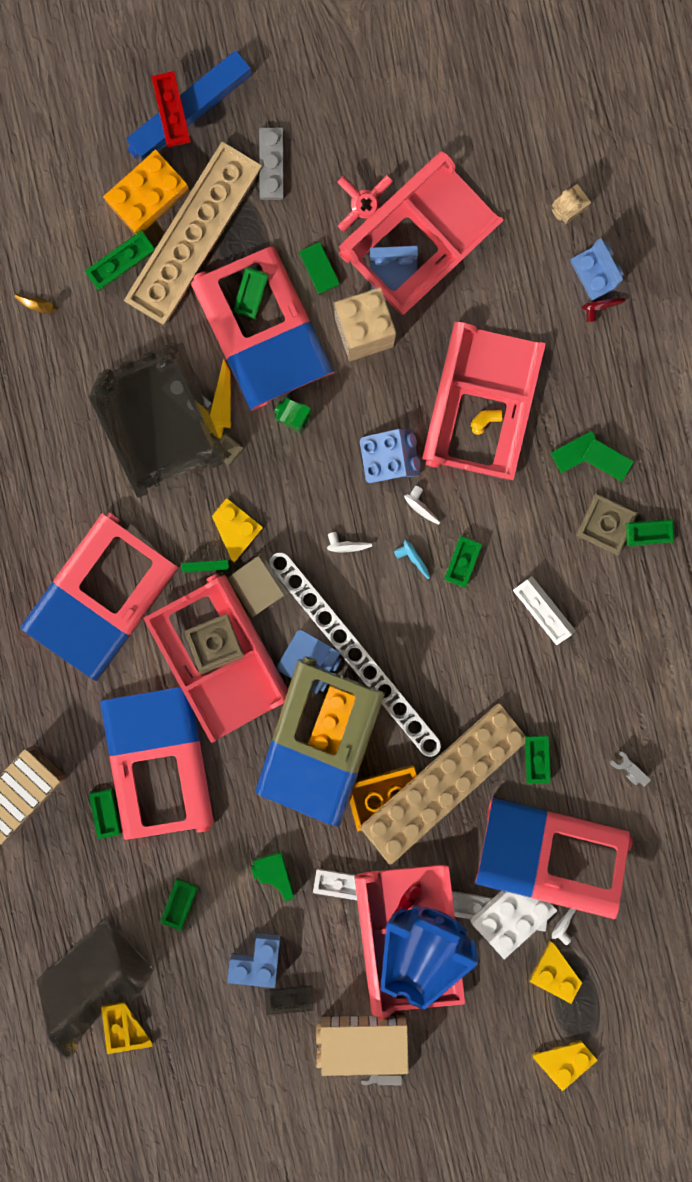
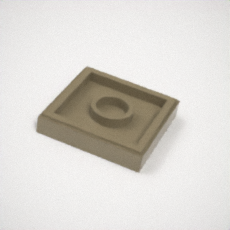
(606, 524)
(257, 585)
(214, 644)

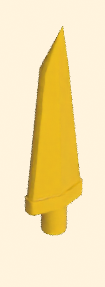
(221, 405)

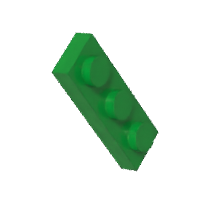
(120, 260)

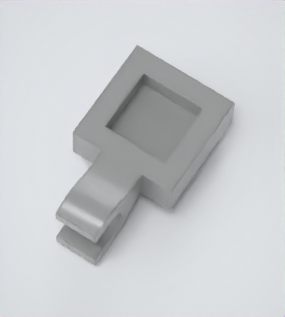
(634, 774)
(385, 1079)

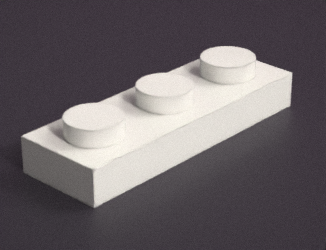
(544, 610)

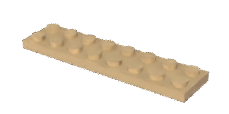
(193, 233)
(443, 784)

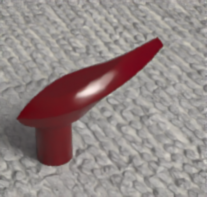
(591, 307)
(410, 897)

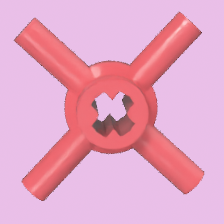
(357, 196)

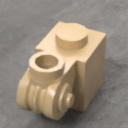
(570, 204)

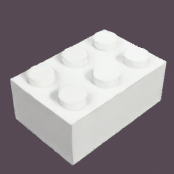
(510, 920)

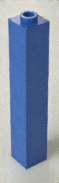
(195, 103)

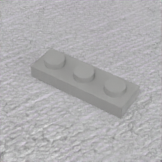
(272, 163)

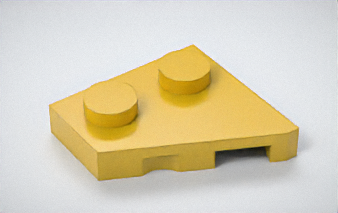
(235, 528)
(555, 974)
(122, 1029)
(565, 1063)

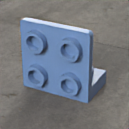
(393, 264)
(597, 270)

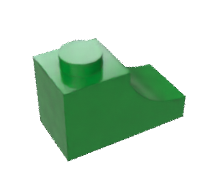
(292, 414)
(273, 870)

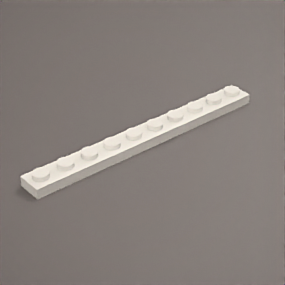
(343, 886)

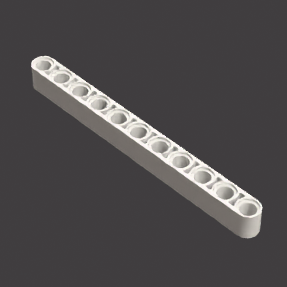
(365, 660)

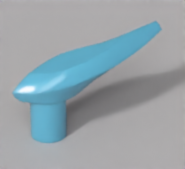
(408, 549)

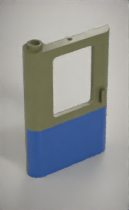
(305, 775)

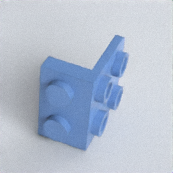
(390, 455)
(307, 645)

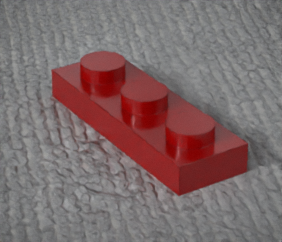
(170, 109)

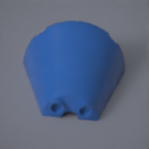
(425, 955)

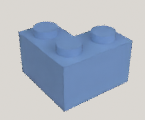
(257, 969)

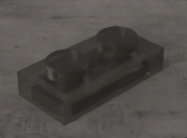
(289, 1000)

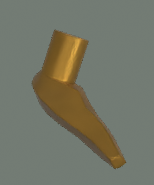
(36, 304)

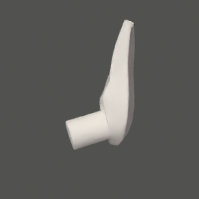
(420, 507)
(347, 546)
(561, 927)

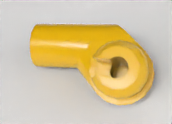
(484, 418)

